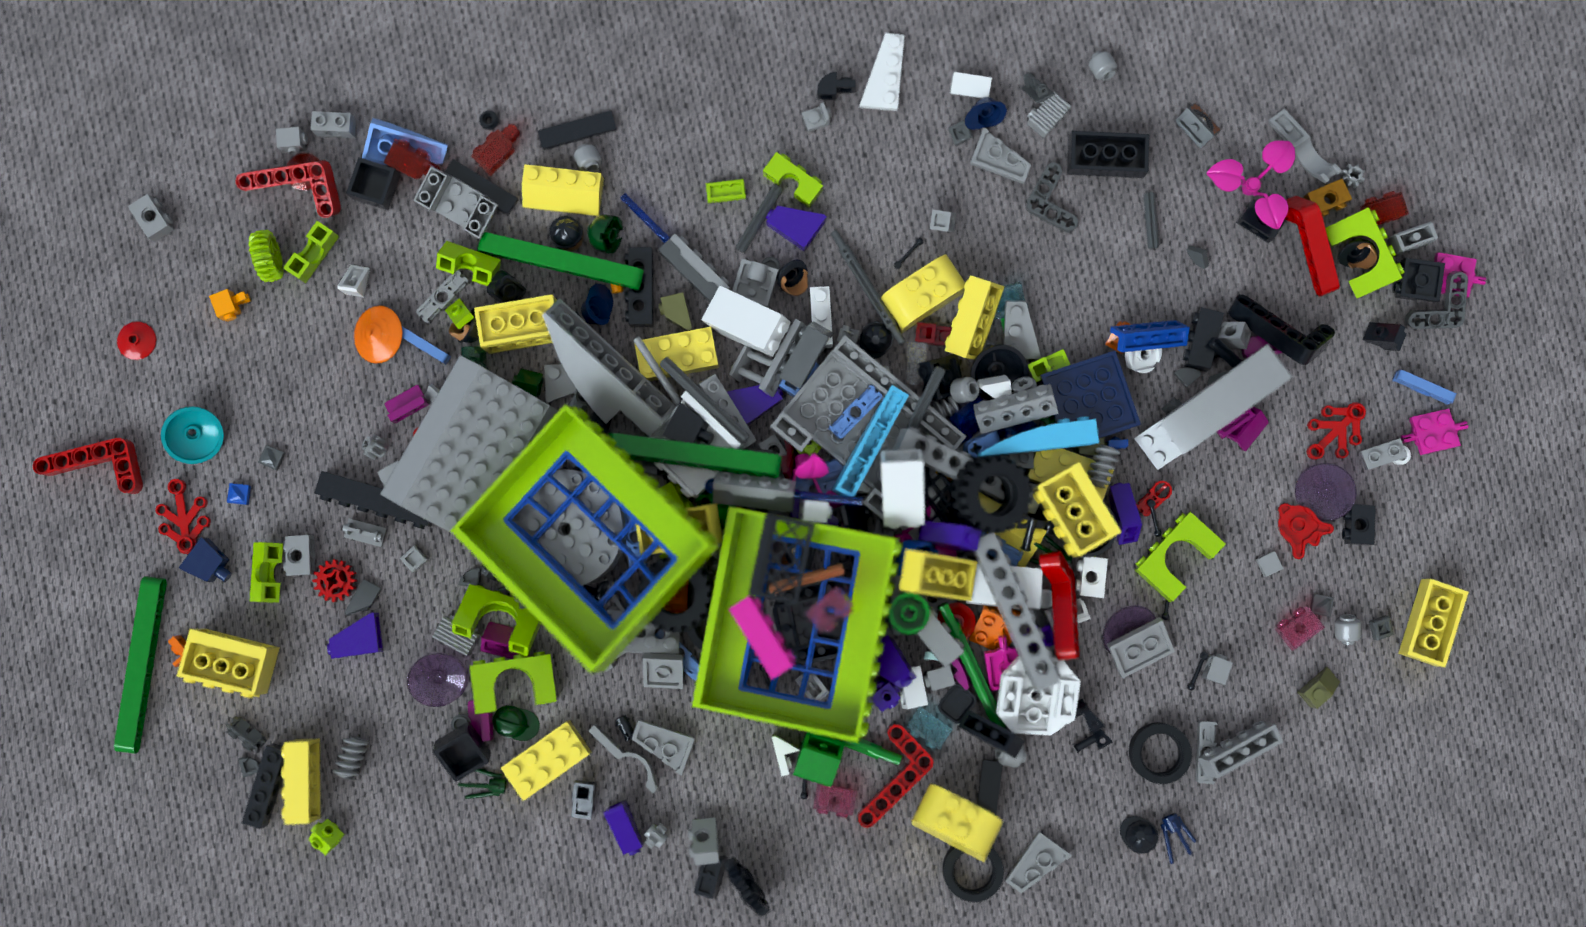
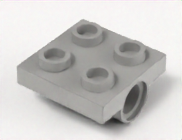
(755, 281)

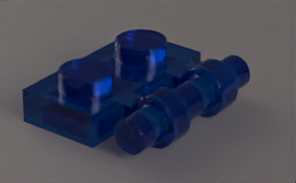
(965, 419)

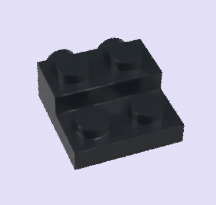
(1420, 281)
(952, 371)

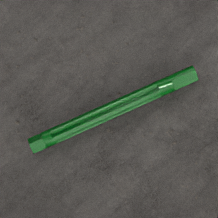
(972, 666)
(872, 750)

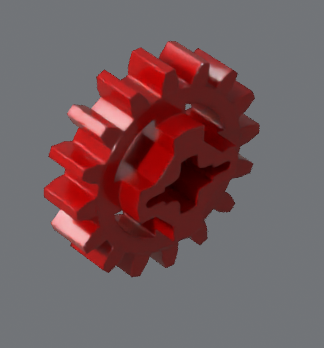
(337, 573)

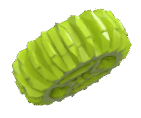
(266, 255)

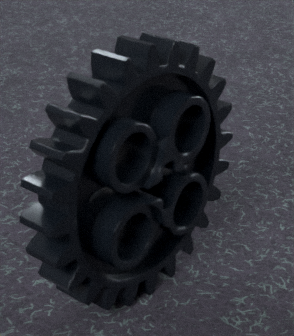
(749, 890)

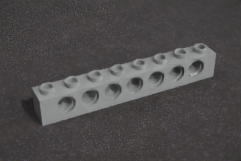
(909, 436)
(1051, 674)

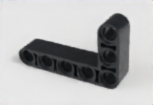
(1279, 333)

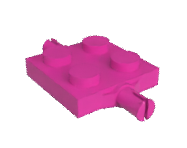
(1461, 264)
(1434, 432)
(998, 661)

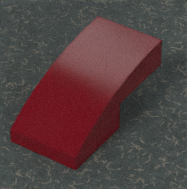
(932, 334)
(788, 461)

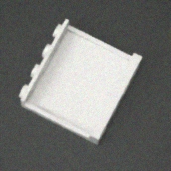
(689, 478)

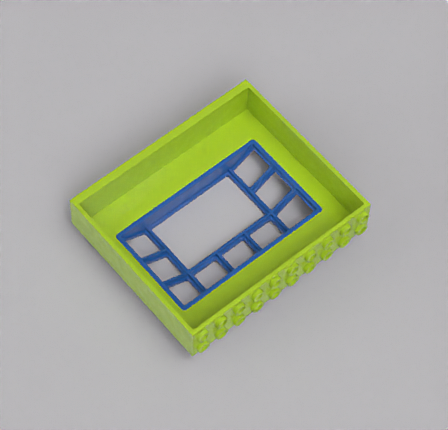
(540, 579)
(729, 656)

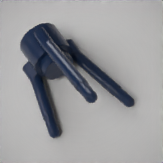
(1175, 824)

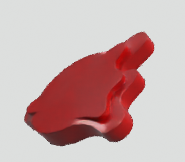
(1301, 526)

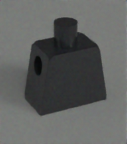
(688, 427)

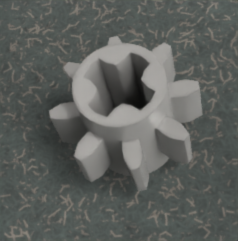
(1356, 171)
(374, 447)
(655, 835)

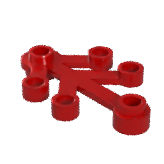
(1338, 429)
(183, 519)

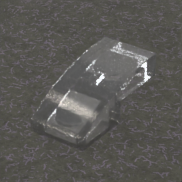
(915, 354)

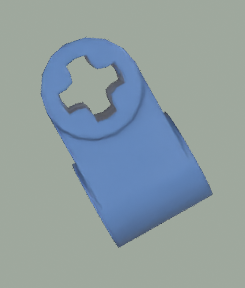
(982, 442)

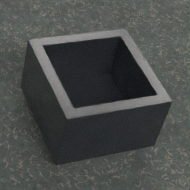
(373, 183)
(462, 751)

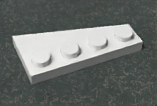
(884, 81)

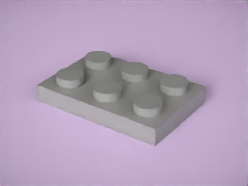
(1140, 647)

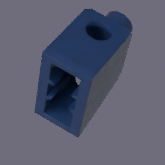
(206, 562)

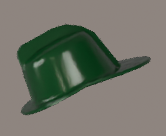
(516, 723)

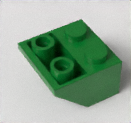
(819, 758)

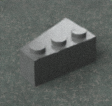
(805, 354)

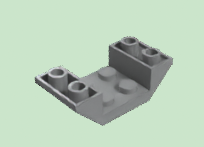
(456, 201)

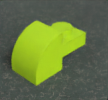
(1047, 364)

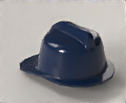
(985, 114)
(598, 305)

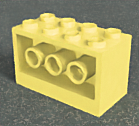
(513, 324)
(1088, 507)
(228, 662)

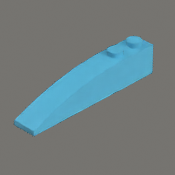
(1049, 437)
(870, 443)

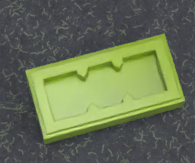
(725, 191)
(459, 313)

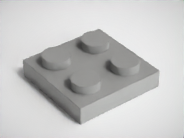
(663, 671)

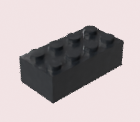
(1108, 154)

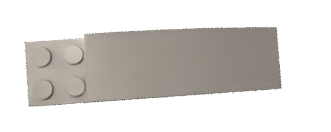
(603, 374)
(1213, 407)

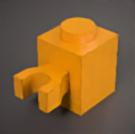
(227, 304)

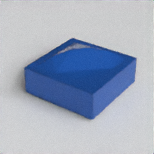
(1117, 443)
(238, 494)

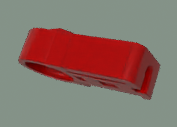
(1142, 505)

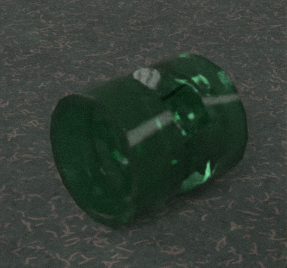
(475, 354)

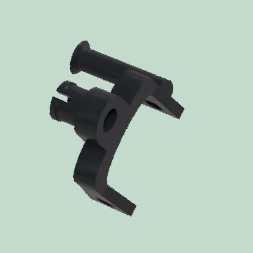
(1036, 521)
(1094, 726)

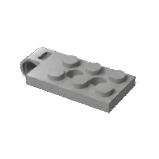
(649, 642)

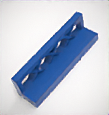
(1151, 335)

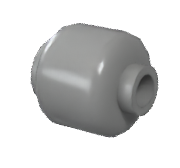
(1102, 65)
(587, 158)
(964, 389)
(1348, 629)
(1009, 761)

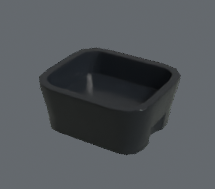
(505, 288)
(956, 703)

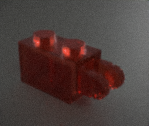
(496, 149)
(408, 159)

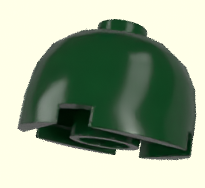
(604, 233)

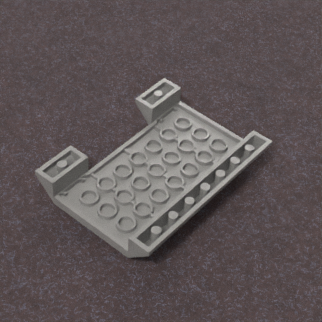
(831, 389)
(464, 444)

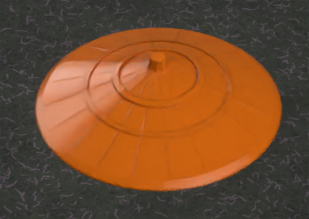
(378, 334)

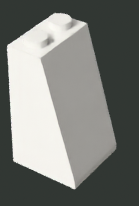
(746, 321)
(903, 488)
(1029, 581)

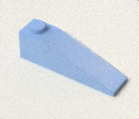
(382, 134)

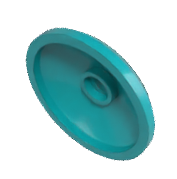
(192, 447)

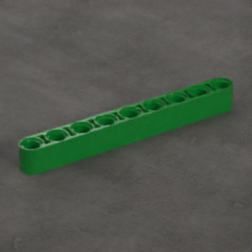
(561, 260)
(699, 455)
(140, 665)

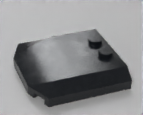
(797, 627)

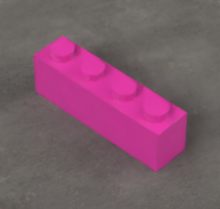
(762, 636)

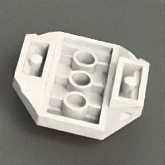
(1043, 712)

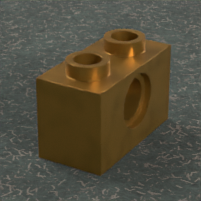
(1335, 191)

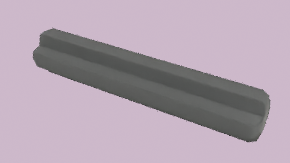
(1151, 220)

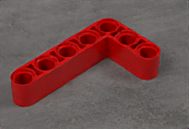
(293, 176)
(1315, 243)
(94, 457)
(1064, 604)
(913, 765)

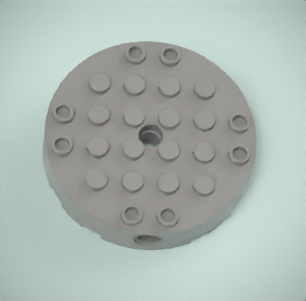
(586, 550)

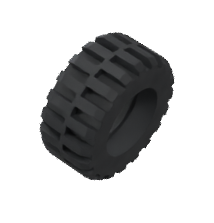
(1015, 500)
(695, 613)

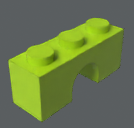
(781, 168)
(319, 244)
(455, 257)
(264, 560)

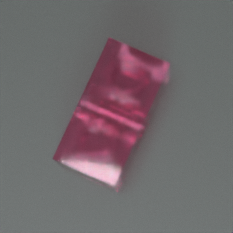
(818, 613)
(1309, 623)
(844, 795)

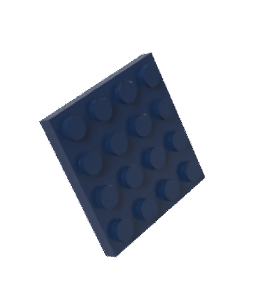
(1094, 390)

